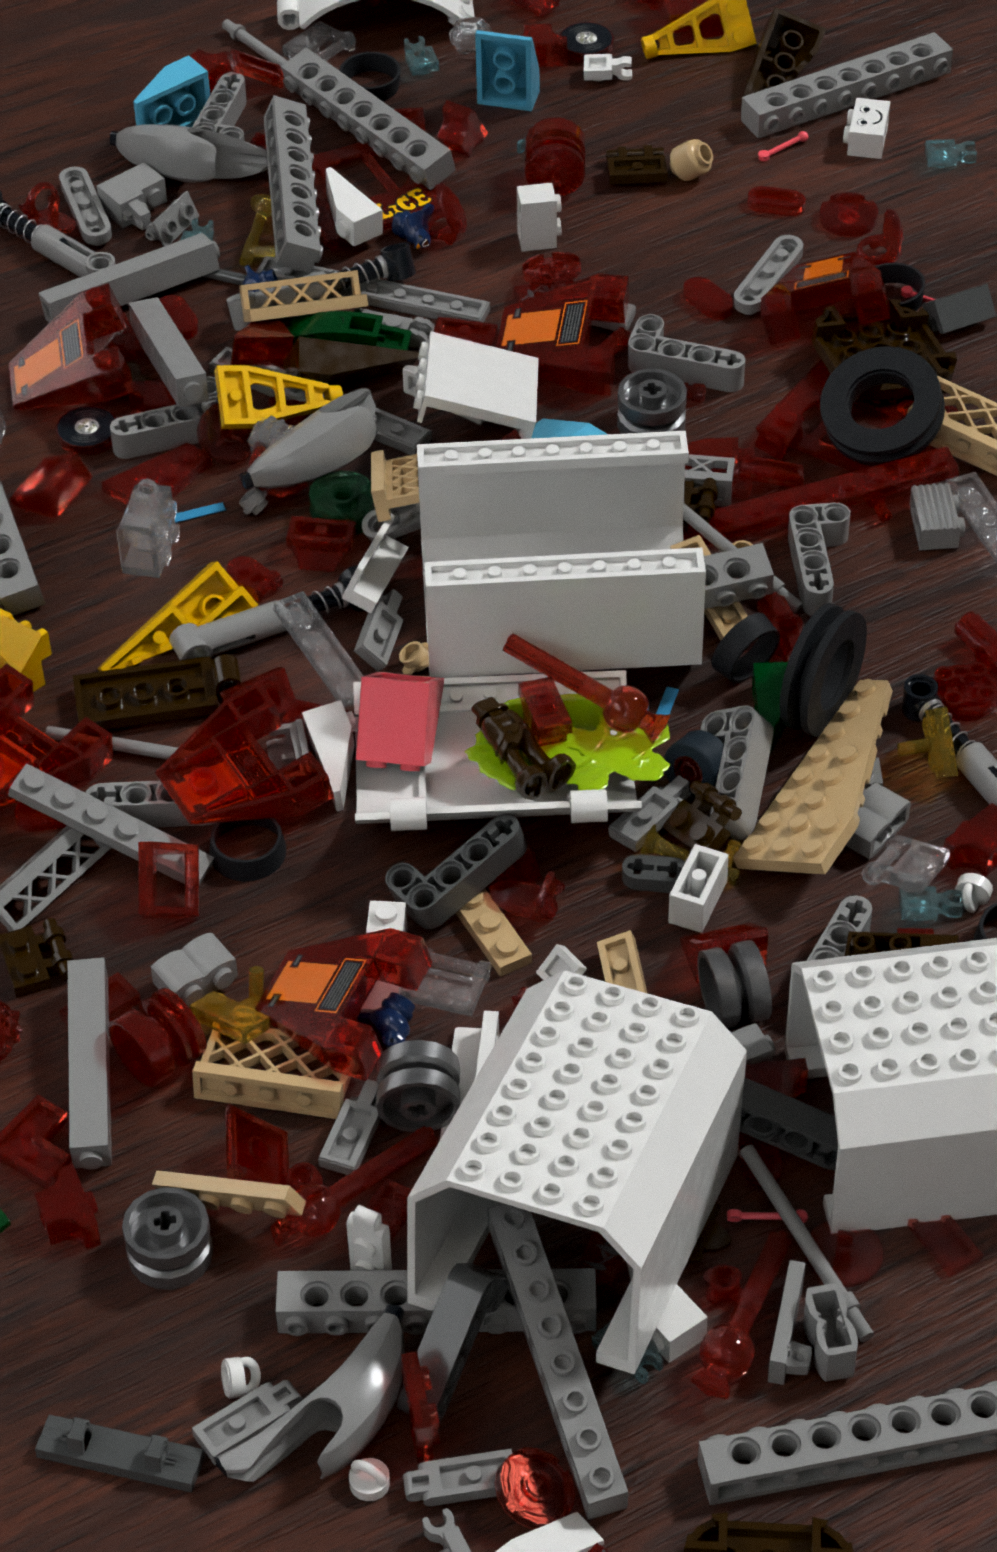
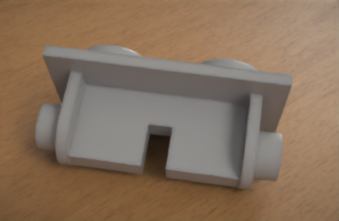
(172, 220)

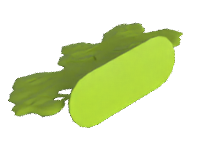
(589, 746)

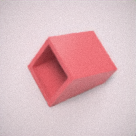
(398, 719)

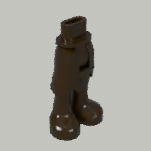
(510, 733)

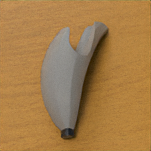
(189, 152)
(318, 444)
(349, 1402)

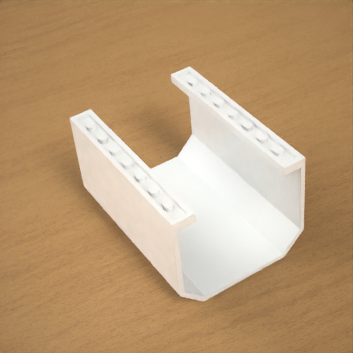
(560, 550)
(909, 1079)
(597, 1117)

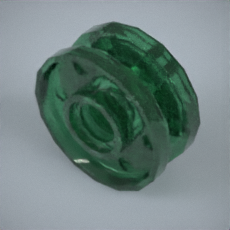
(341, 497)

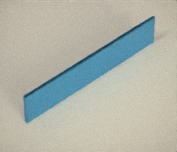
(199, 512)
(667, 701)

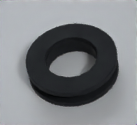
(875, 368)
(822, 668)

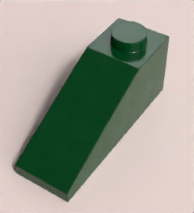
(766, 691)

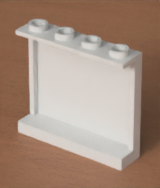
(477, 382)

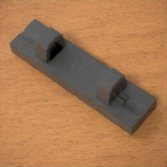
(120, 1453)

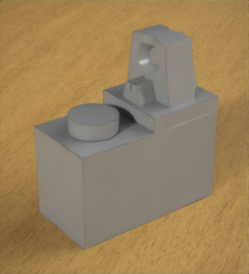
(132, 195)

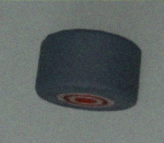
(695, 758)

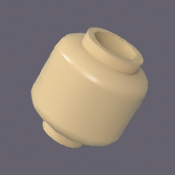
(691, 159)

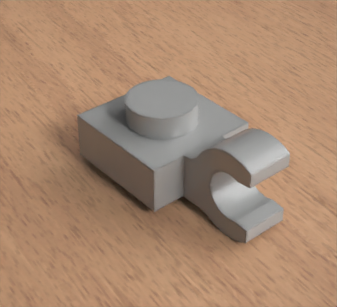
(447, 1535)

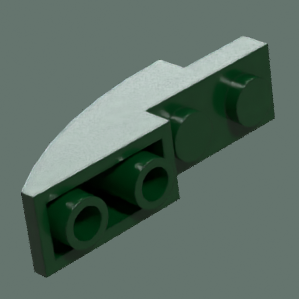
(350, 328)

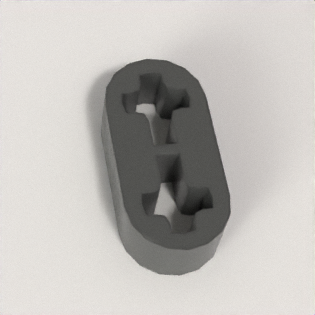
(654, 872)

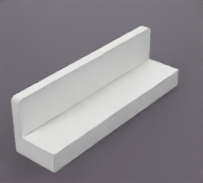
(375, 569)
(473, 1049)

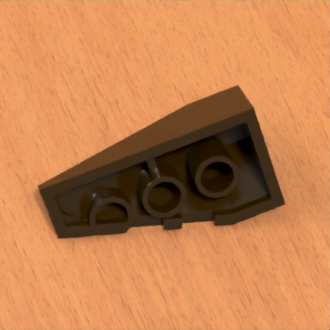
(783, 50)
(343, 362)

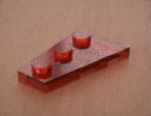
(173, 469)

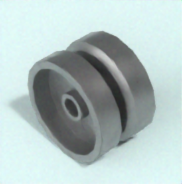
(651, 402)
(735, 983)
(418, 1085)
(167, 1238)

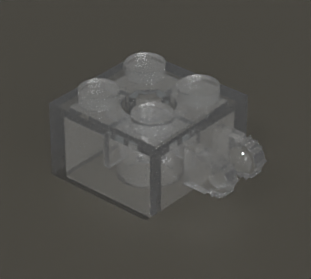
(148, 530)

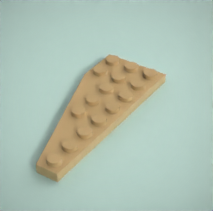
(822, 797)

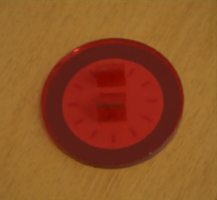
(852, 1254)

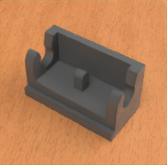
(960, 309)

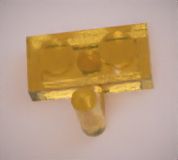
(937, 740)
(231, 1017)

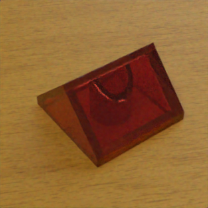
(723, 939)
(255, 1148)

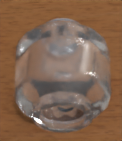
(463, 33)

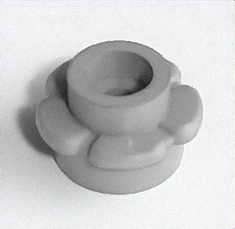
(253, 501)

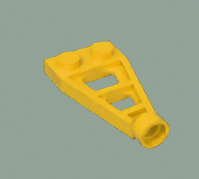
(735, 24)
(236, 402)

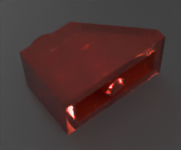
(262, 344)

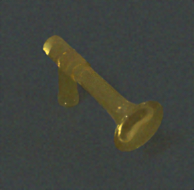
(262, 206)
(657, 845)

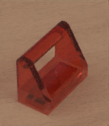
(58, 490)
(148, 880)

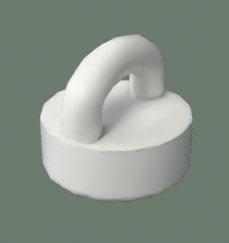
(975, 890)
(234, 1376)
(369, 1479)

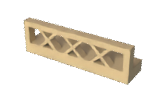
(302, 308)

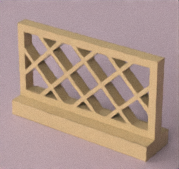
(968, 441)
(393, 483)
(271, 1087)

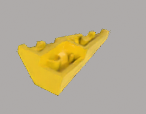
(203, 600)
(23, 648)

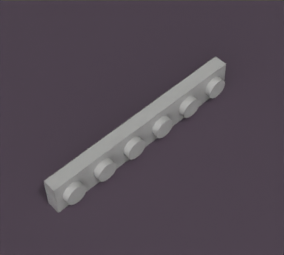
(98, 820)

